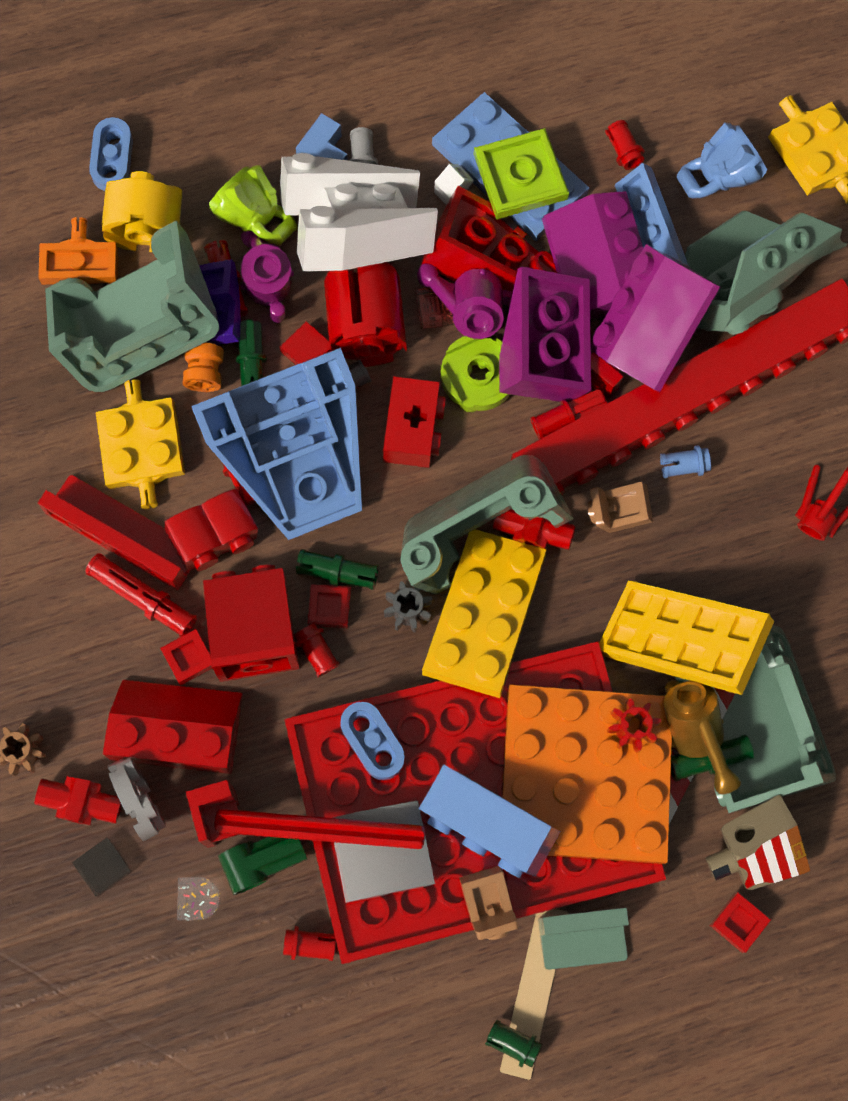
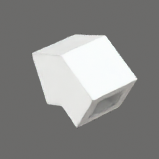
(448, 181)

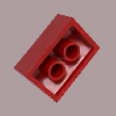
(173, 726)

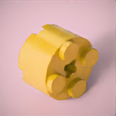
(138, 209)

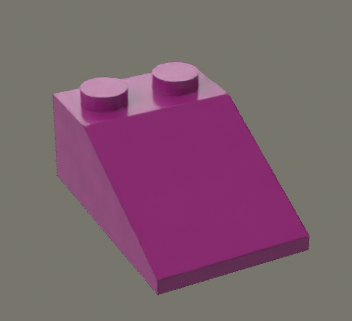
(547, 337)

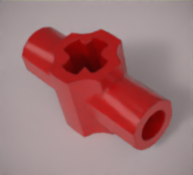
(535, 532)
(78, 801)

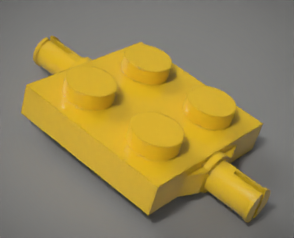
(814, 146)
(140, 443)

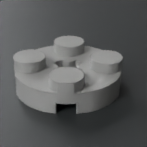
(132, 792)

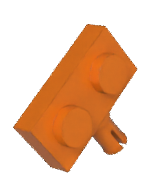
(78, 258)

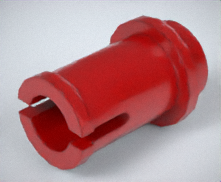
(629, 153)
(316, 649)
(309, 944)

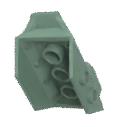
(755, 262)

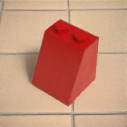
(249, 623)

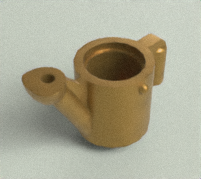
(698, 728)

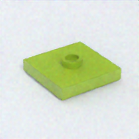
(521, 173)

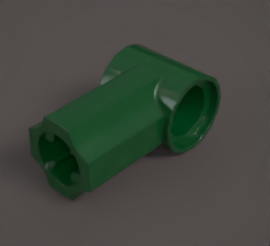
(252, 863)

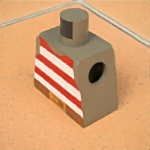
(761, 847)

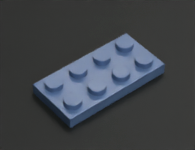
(487, 123)

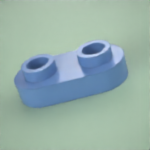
(110, 157)
(373, 741)

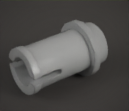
(362, 146)

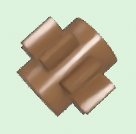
(30, 749)

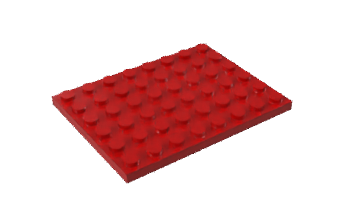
(467, 733)

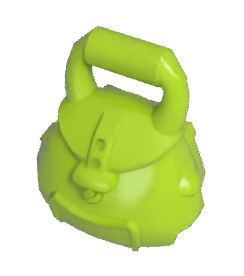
(251, 204)

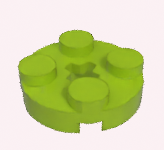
(456, 369)

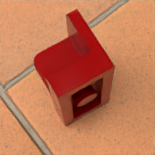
(204, 805)

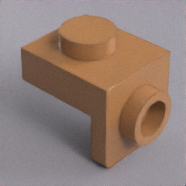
(620, 507)
(488, 904)

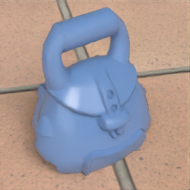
(725, 162)

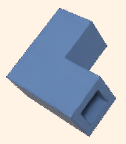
(322, 138)

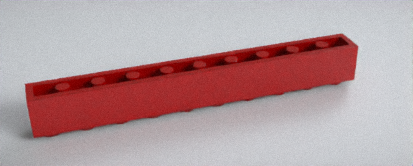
(695, 387)

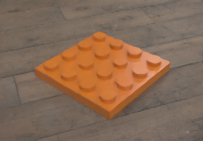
(577, 779)

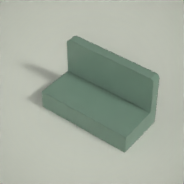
(583, 938)

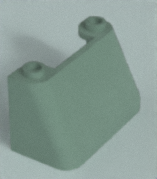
(135, 320)
(429, 535)
(781, 728)

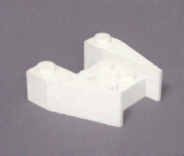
(354, 212)

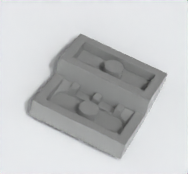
(383, 870)

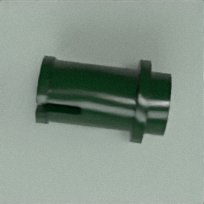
(514, 1044)

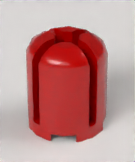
(365, 313)

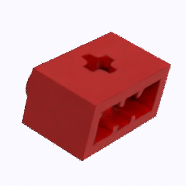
(407, 401)

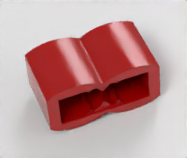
(212, 530)

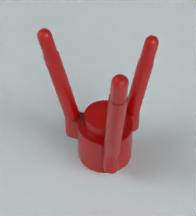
(819, 518)

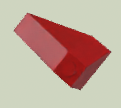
(474, 239)

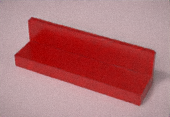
(116, 529)

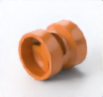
(202, 368)

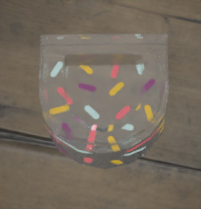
(196, 899)

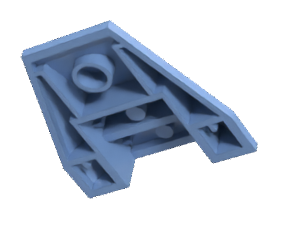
(291, 442)

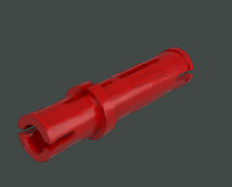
(154, 604)

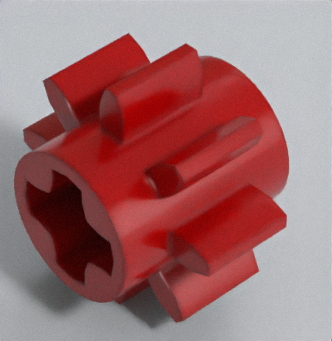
(622, 724)

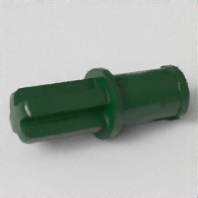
(251, 352)

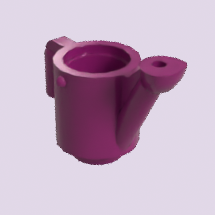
(266, 275)
(473, 300)

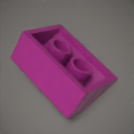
(595, 242)
(653, 317)

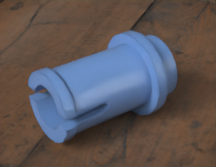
(687, 462)

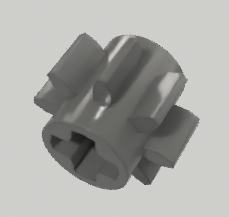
(412, 616)

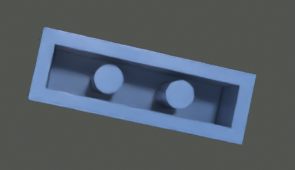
(488, 822)

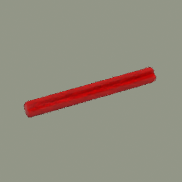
(320, 829)

